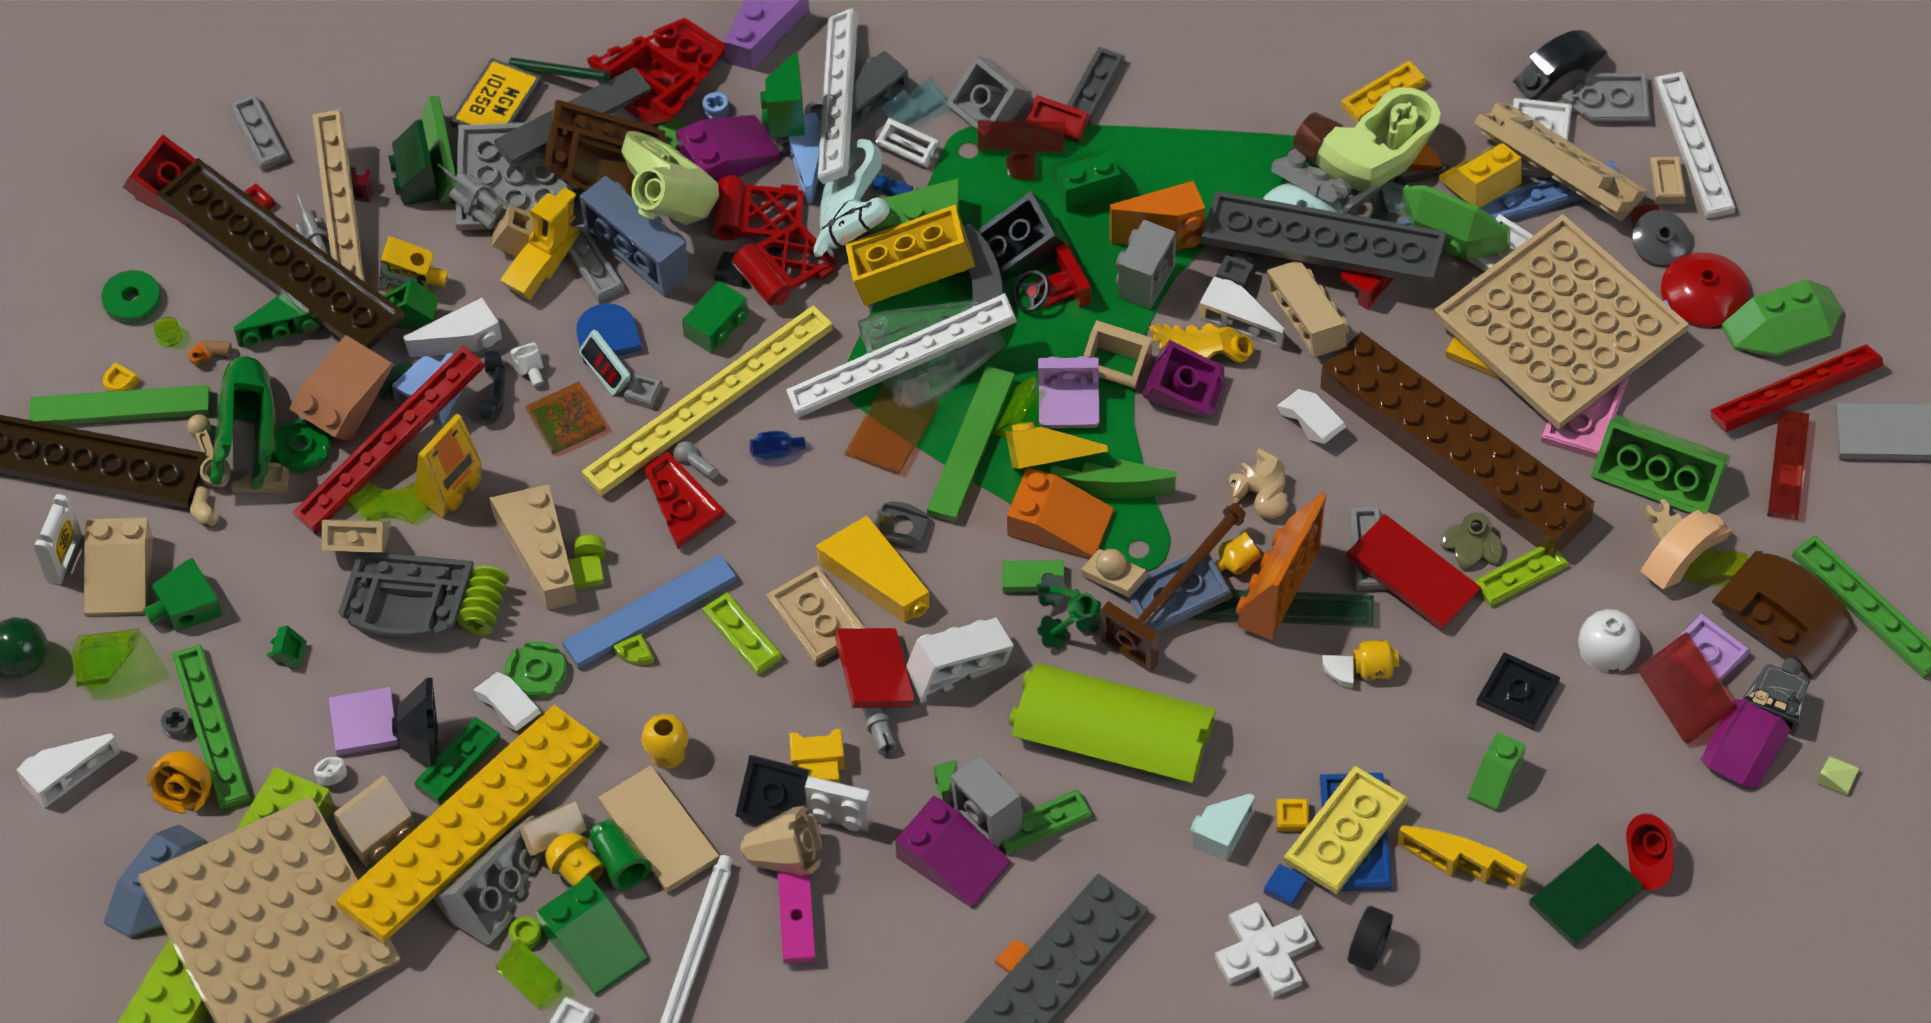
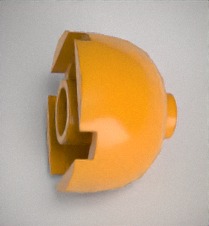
(180, 781)

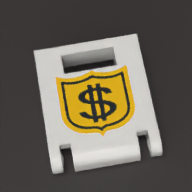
(59, 540)

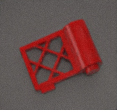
(733, 207)
(764, 270)

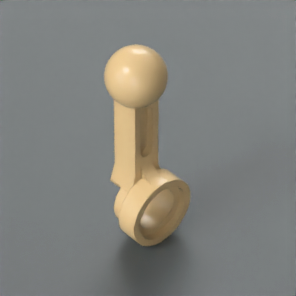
(199, 427)

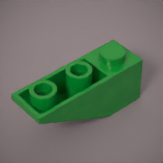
(275, 321)

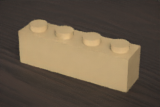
(1307, 308)

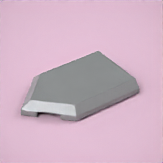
(1611, 97)

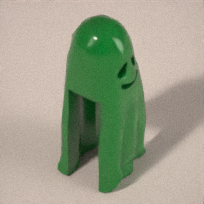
(245, 397)

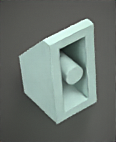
(1222, 825)

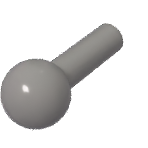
(686, 453)

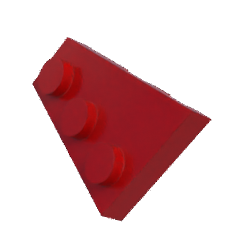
(682, 500)

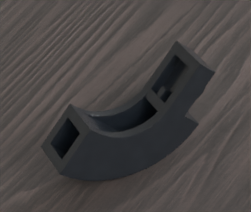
(1556, 58)

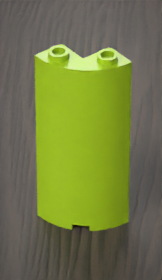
(1113, 722)

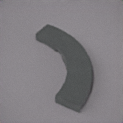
(986, 274)

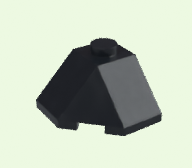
(418, 723)

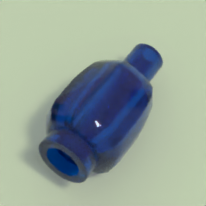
(774, 445)

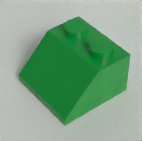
(783, 100)
(1085, 178)

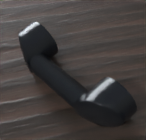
(491, 409)

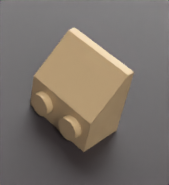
(374, 822)

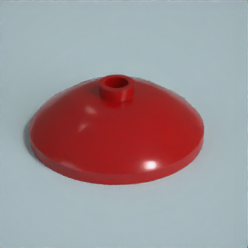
(1700, 300)

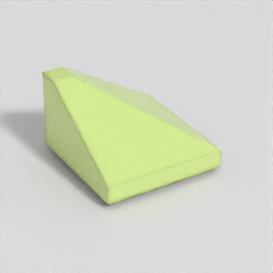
(1838, 775)

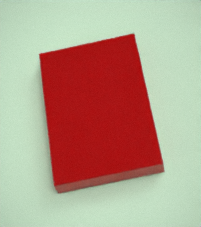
(874, 667)

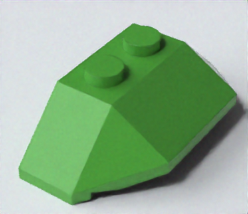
(1468, 228)
(1784, 319)

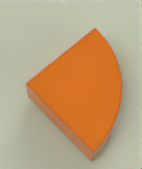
(1426, 160)

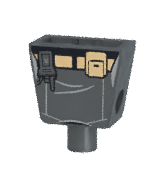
(1780, 692)

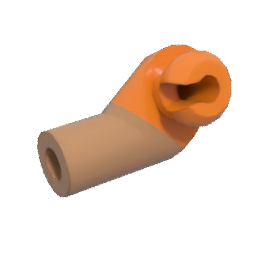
(207, 349)

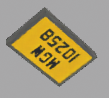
(497, 95)

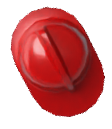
(1651, 850)

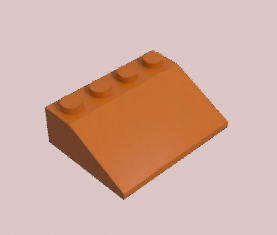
(1283, 570)

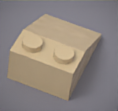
(117, 566)

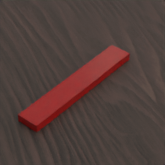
(1796, 387)

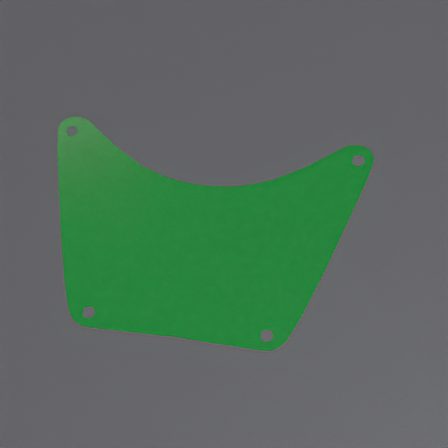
(1148, 163)

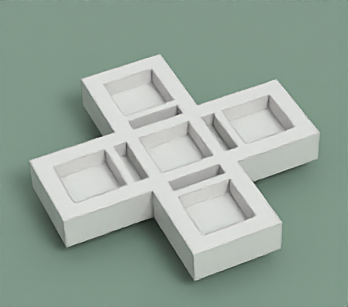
(1265, 949)

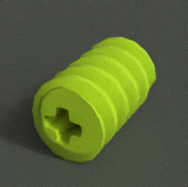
(482, 600)

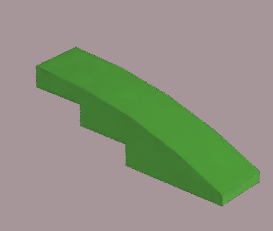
(1121, 482)

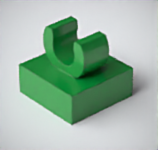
(287, 647)

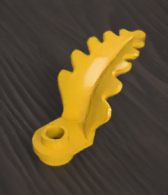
(1206, 341)

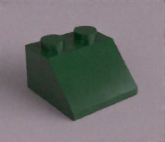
(413, 166)

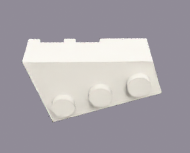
(955, 654)

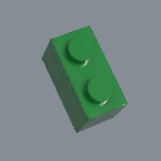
(715, 317)

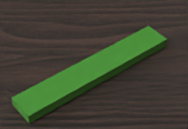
(121, 405)
(970, 444)
(1867, 604)
(211, 727)

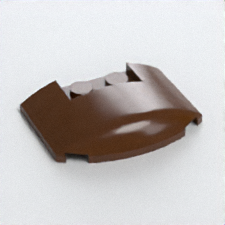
(589, 144)
(1786, 609)

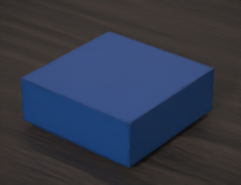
(1285, 885)

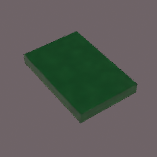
(1586, 894)

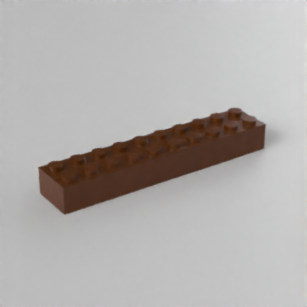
(1457, 444)

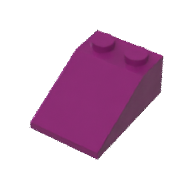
(727, 145)
(950, 852)

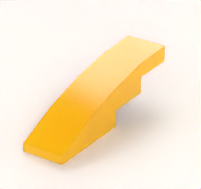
(1452, 852)

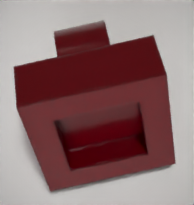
(361, 185)

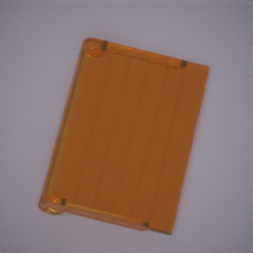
(889, 432)

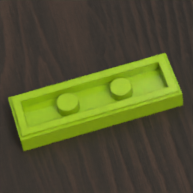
(1519, 575)
(742, 634)

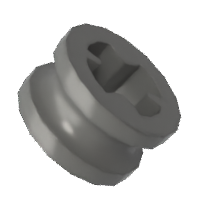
(168, 720)

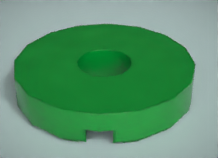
(127, 283)
(306, 458)

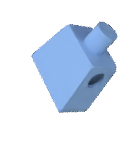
(415, 377)

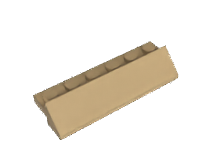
(1561, 160)

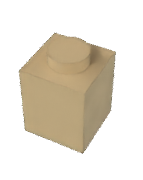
(512, 230)

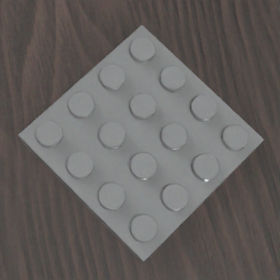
(516, 185)

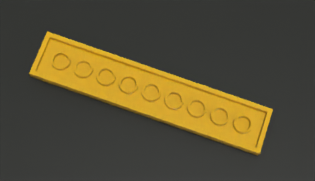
(467, 823)

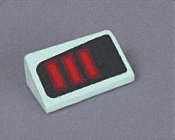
(605, 363)

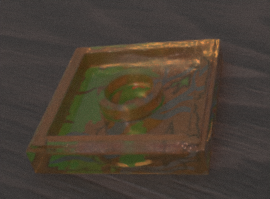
(565, 418)

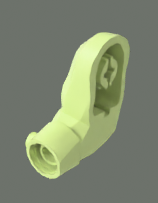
(667, 181)

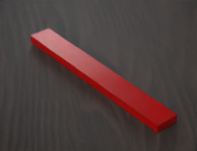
(389, 439)

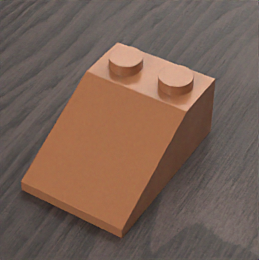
(342, 388)

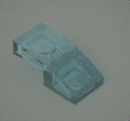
(917, 104)

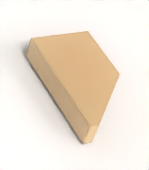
(275, 481)

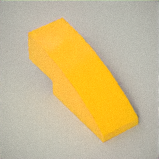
(535, 265)

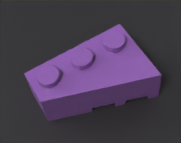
(759, 28)

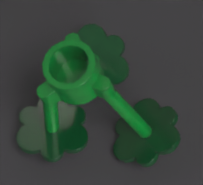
(1082, 609)

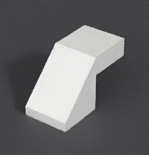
(1314, 415)
(508, 701)

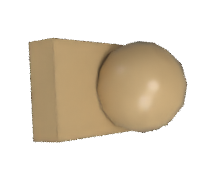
(1114, 572)

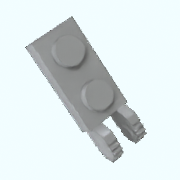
(1311, 179)

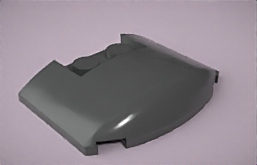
(404, 593)

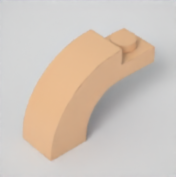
(1682, 546)

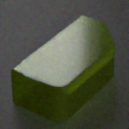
(1715, 567)

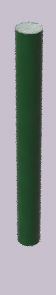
(561, 70)

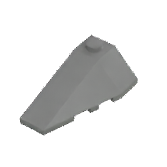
(488, 889)

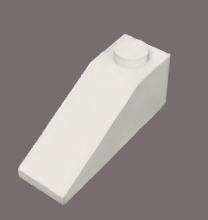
(1233, 306)
(468, 326)
(63, 767)

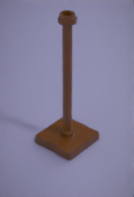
(1132, 635)

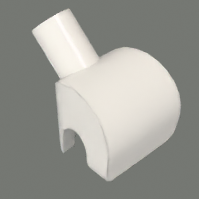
(528, 361)

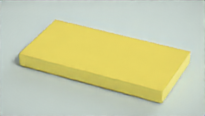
(1345, 829)

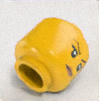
(1375, 660)

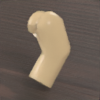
(200, 509)

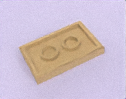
(813, 612)

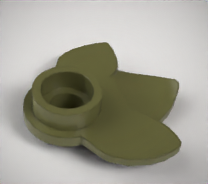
(1471, 544)

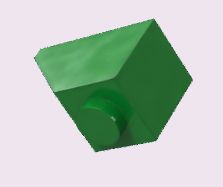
(416, 302)

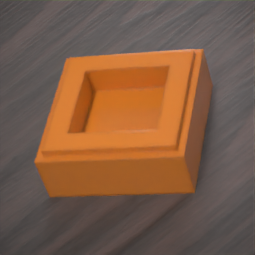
(1012, 955)

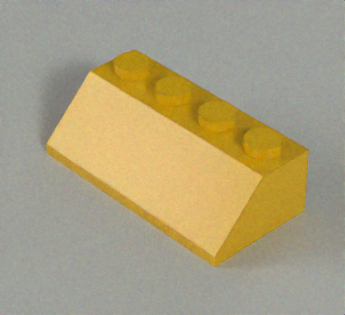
(909, 255)

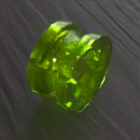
(173, 337)

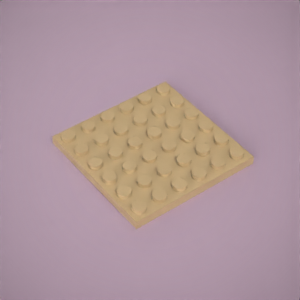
(1560, 321)
(263, 920)

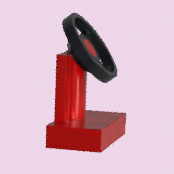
(1055, 288)

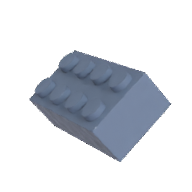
(637, 241)

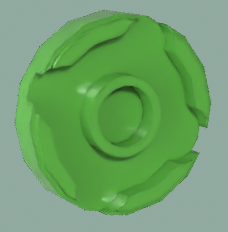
(537, 669)

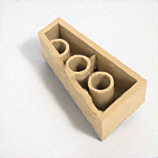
(536, 537)

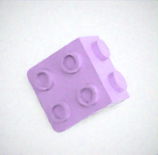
(1068, 392)

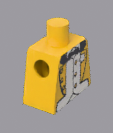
(407, 262)

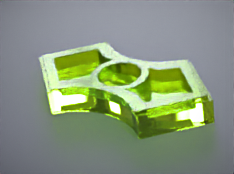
(377, 503)

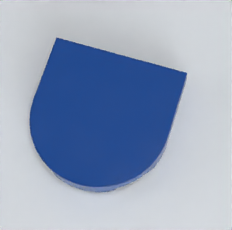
(613, 324)

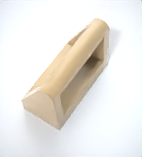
(1122, 343)
(355, 535)

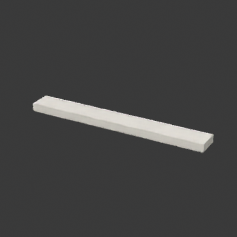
(838, 96)
(901, 355)

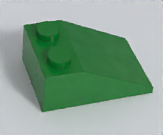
(590, 935)

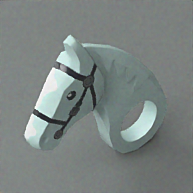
(841, 211)

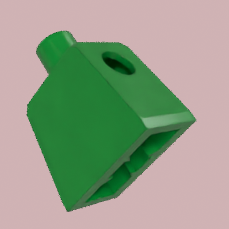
(183, 598)

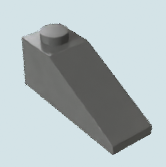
(877, 84)

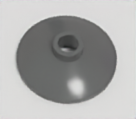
(1652, 246)

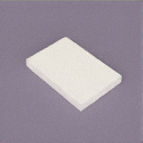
(1551, 115)

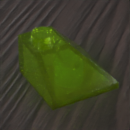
(101, 655)

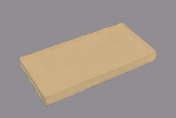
(659, 828)

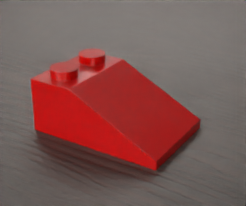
(156, 171)

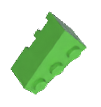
(919, 203)

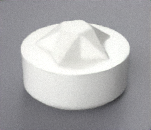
(330, 771)

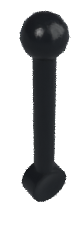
(1402, 181)

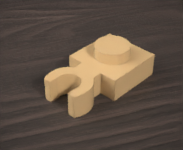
(1662, 520)

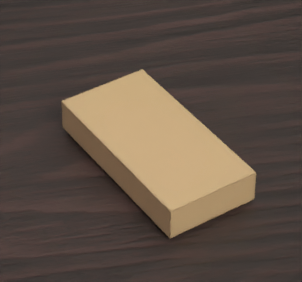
(1667, 180)
(544, 829)

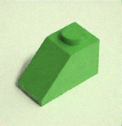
(1497, 771)

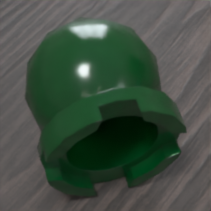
(21, 647)

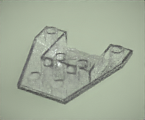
(937, 376)

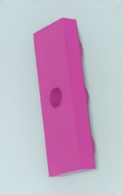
(796, 903)

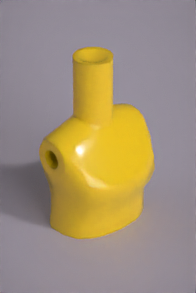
(1237, 554)

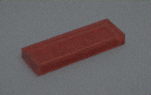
(1021, 135)

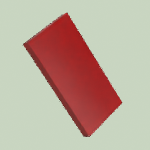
(1413, 571)

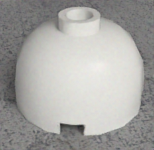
(1609, 640)

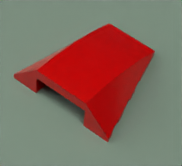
(669, 61)

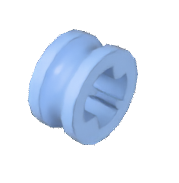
(718, 111)

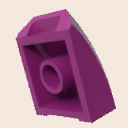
(1185, 381)
(1746, 744)

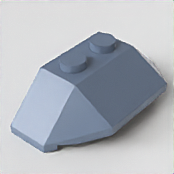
(129, 906)

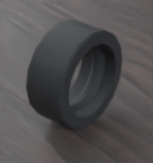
(1370, 938)

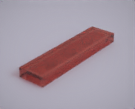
(1788, 464)

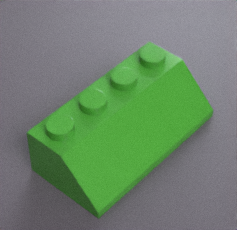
(1660, 465)

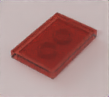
(1687, 687)

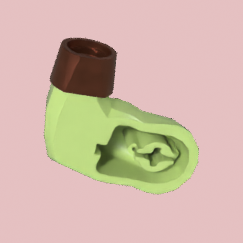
(1379, 144)

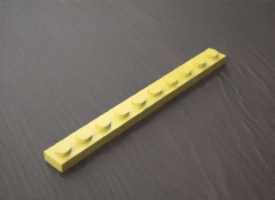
(706, 400)

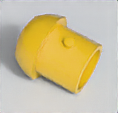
(665, 740)
(573, 859)

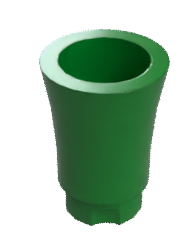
(621, 858)

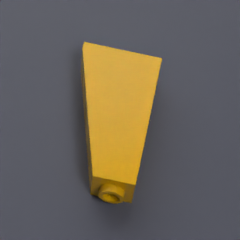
(874, 568)

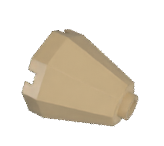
(785, 843)

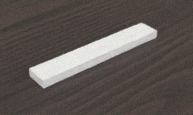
(1694, 145)

